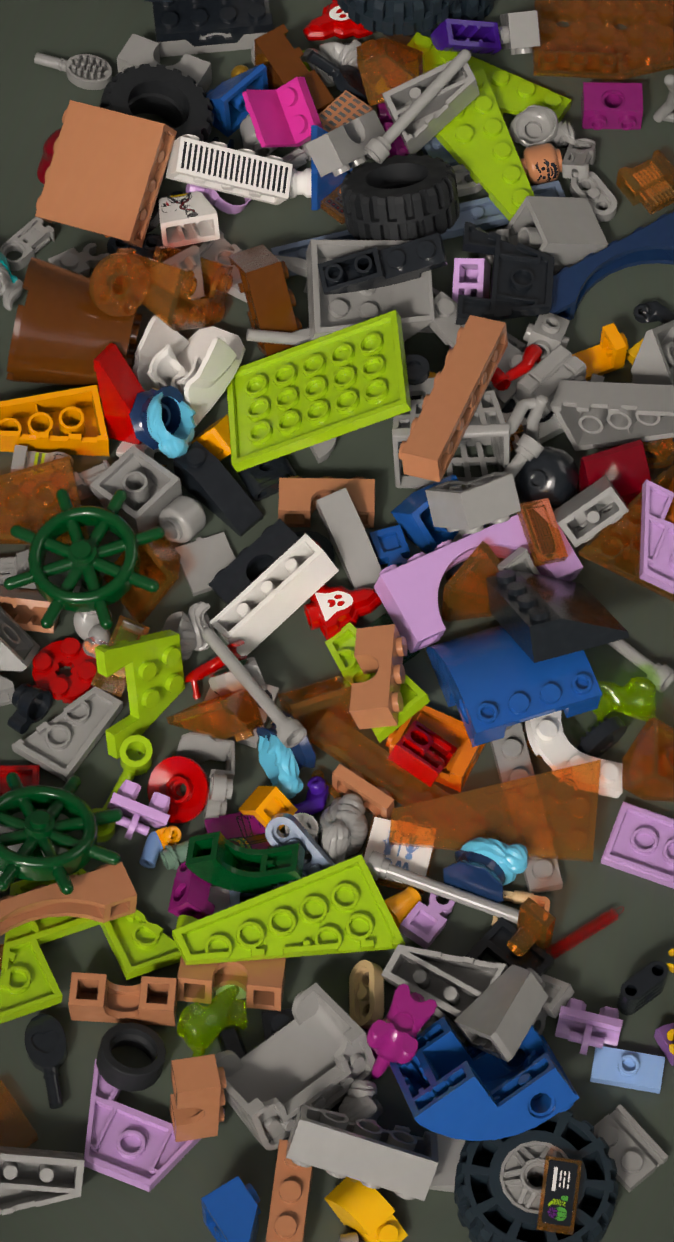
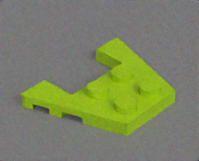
(152, 680)

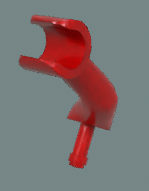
(530, 356)
(210, 667)

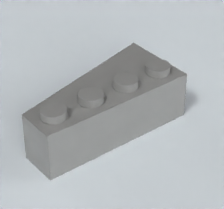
(613, 412)

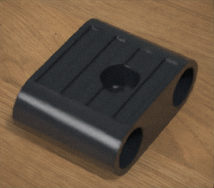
(264, 478)
(642, 988)

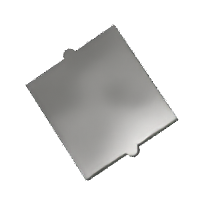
(203, 560)

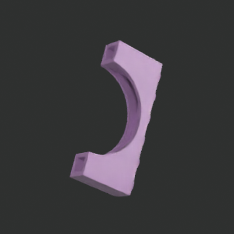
(412, 588)

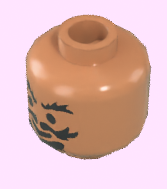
(542, 163)

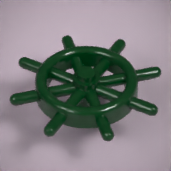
(84, 559)
(39, 833)

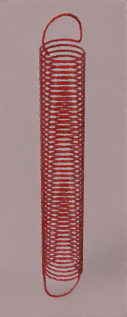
(576, 939)

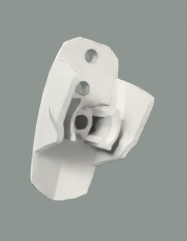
(194, 366)

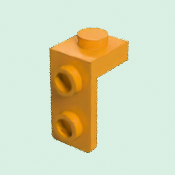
(607, 355)

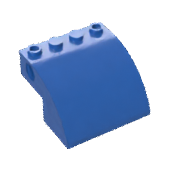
(502, 686)
(480, 1095)

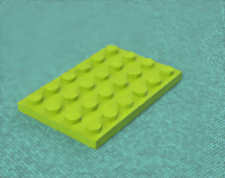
(318, 391)

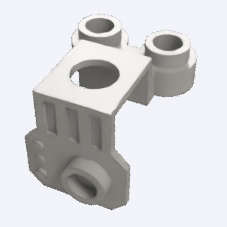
(203, 748)

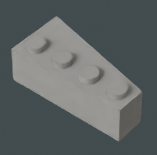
(364, 1151)

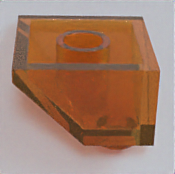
(387, 65)
(158, 562)
(466, 591)
(221, 716)
(650, 763)

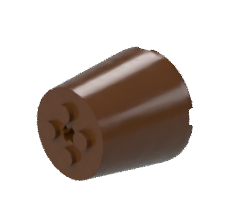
(63, 329)

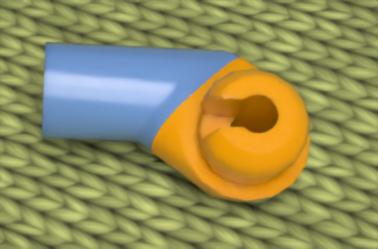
(156, 842)

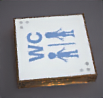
(407, 857)

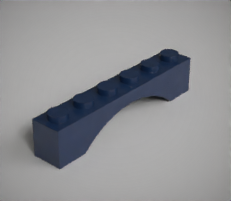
(643, 246)

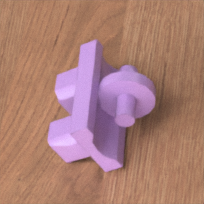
(153, 815)
(587, 1027)

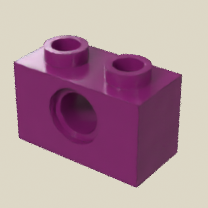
(611, 106)

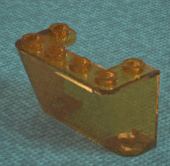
(172, 287)

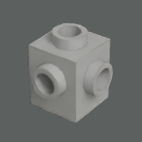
(547, 333)

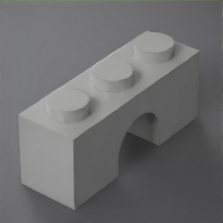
(145, 51)
(345, 145)

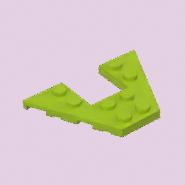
(26, 976)

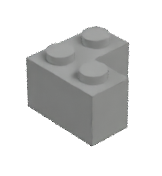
(473, 503)

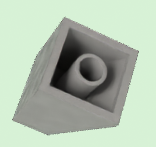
(558, 227)

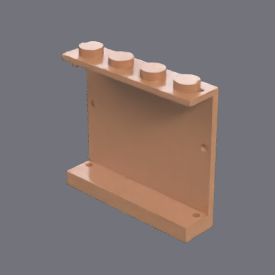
(105, 172)

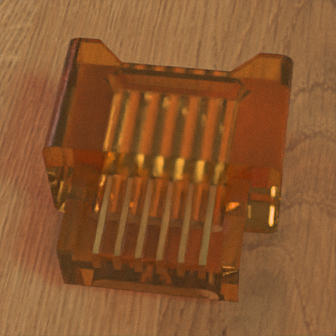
(649, 183)

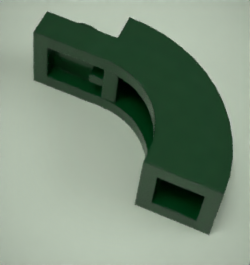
(242, 868)

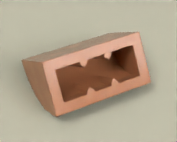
(26, 608)

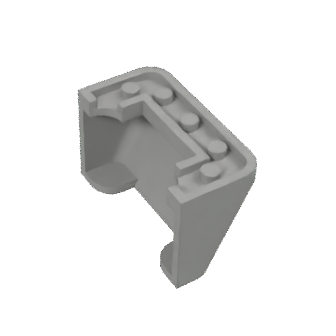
(299, 1065)

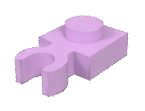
(426, 922)

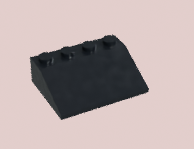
(550, 614)

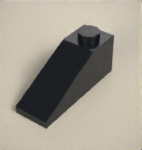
(216, 488)

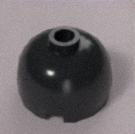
(548, 476)

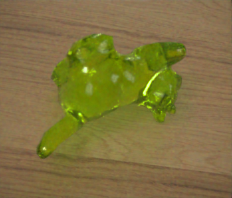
(633, 699)
(202, 1024)

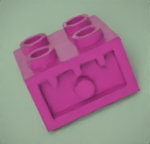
(282, 115)

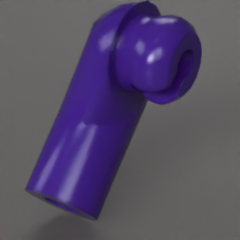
(315, 797)

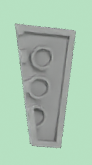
(447, 330)

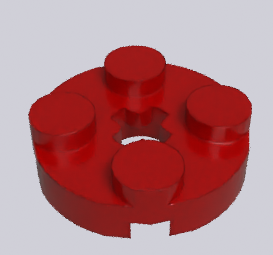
(61, 654)

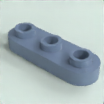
(297, 834)

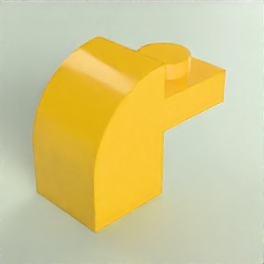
(365, 1212)

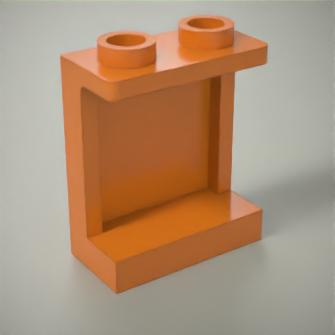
(454, 732)

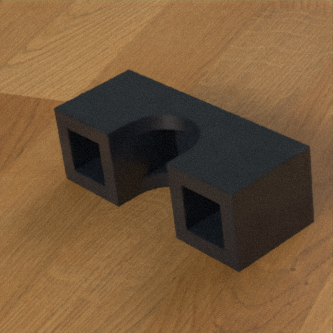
(253, 561)

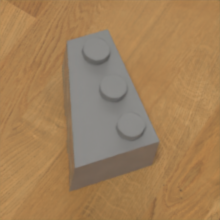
(439, 112)
(442, 977)
(38, 1177)

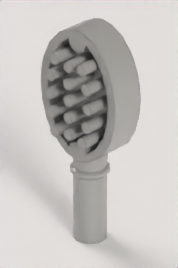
(81, 70)

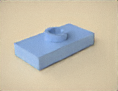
(627, 1069)

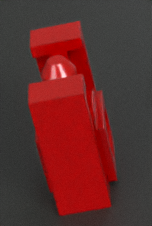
(422, 753)

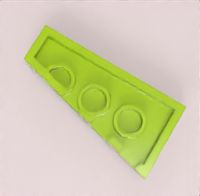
(343, 649)

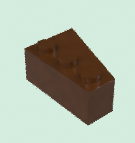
(285, 64)
(266, 294)

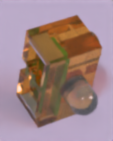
(124, 630)

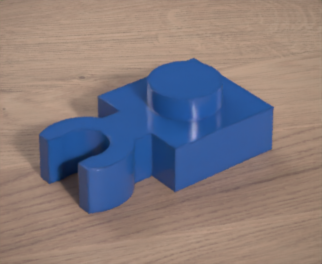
(390, 546)

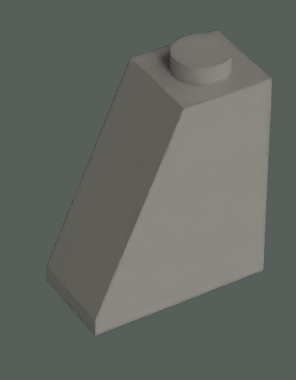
(504, 1012)

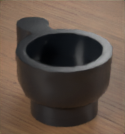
(31, 704)

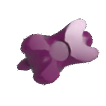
(396, 1035)

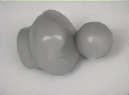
(88, 625)

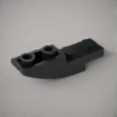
(382, 267)

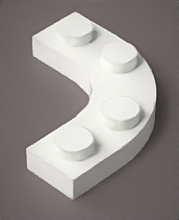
(550, 742)

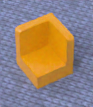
(216, 438)
(266, 803)

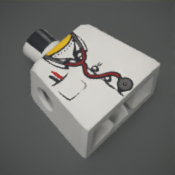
(187, 219)

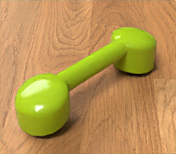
(132, 766)

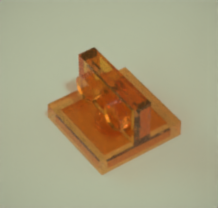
(313, 701)

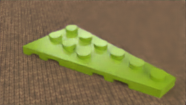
(510, 91)
(486, 149)
(312, 916)

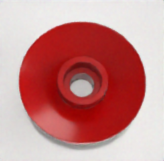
(167, 780)

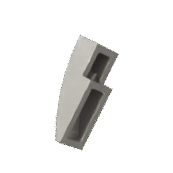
(349, 539)

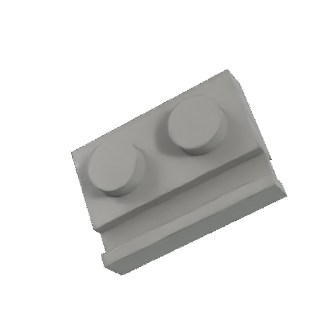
(630, 1147)

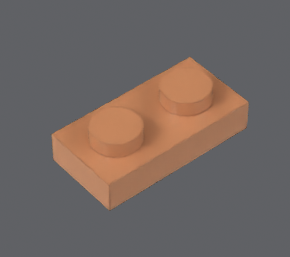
(375, 799)

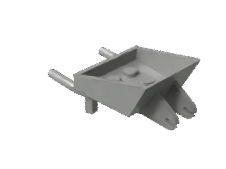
(338, 311)

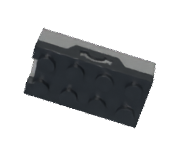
(209, 25)

